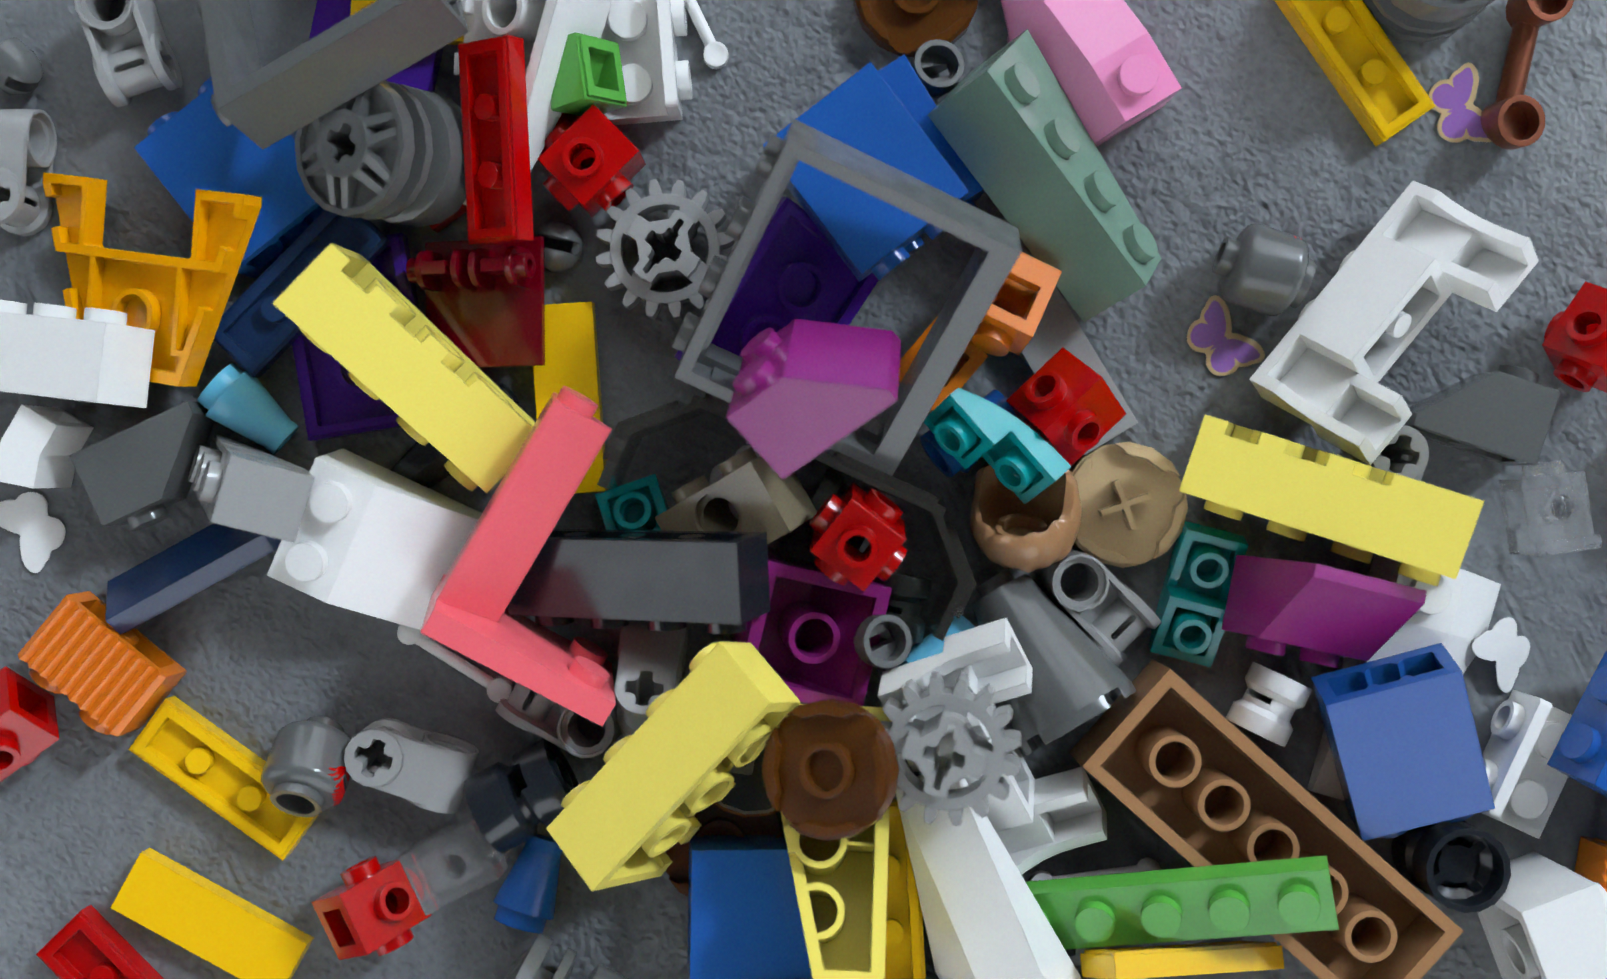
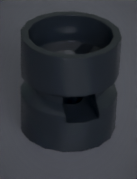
(517, 798)
(1454, 864)

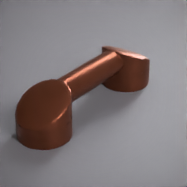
(1515, 117)

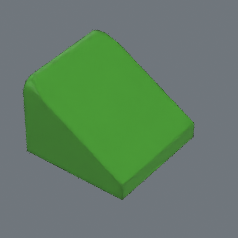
(589, 76)

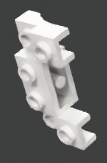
(1377, 306)
(1040, 813)

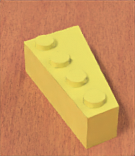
(408, 365)
(1333, 498)
(672, 767)
(843, 897)

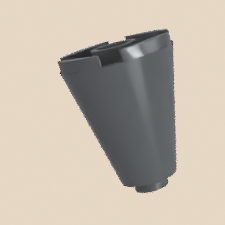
(1068, 668)

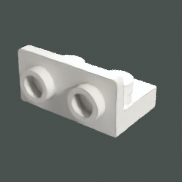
(649, 59)
(1517, 758)

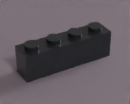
(648, 578)

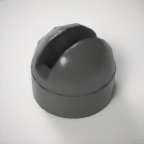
(934, 58)
(18, 68)
(559, 261)
(886, 653)

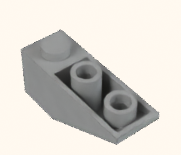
(250, 488)

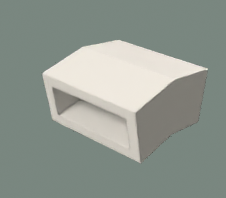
(39, 447)

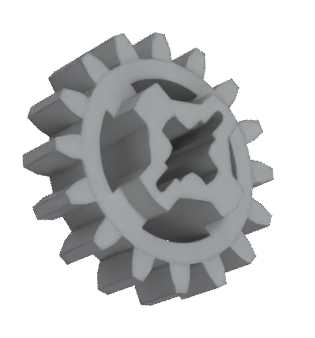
(647, 274)
(971, 755)

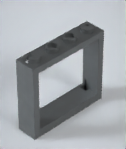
(322, 71)
(885, 440)

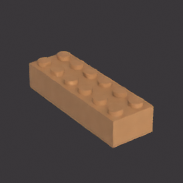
(1232, 804)

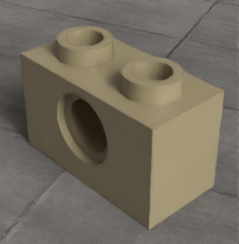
(753, 488)

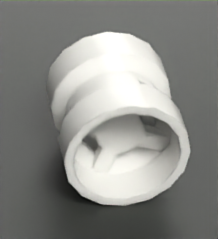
(1266, 719)

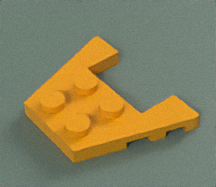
(159, 292)

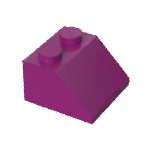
(811, 388)
(1315, 609)
(813, 629)

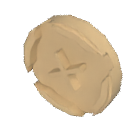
(1128, 504)

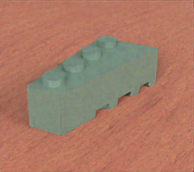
(1048, 176)

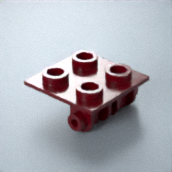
(486, 298)

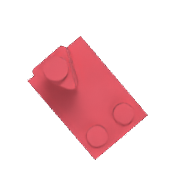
(473, 598)

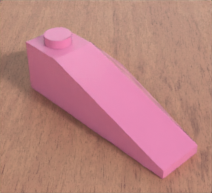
(1098, 58)

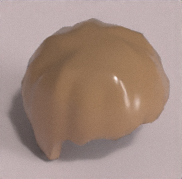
(1028, 533)

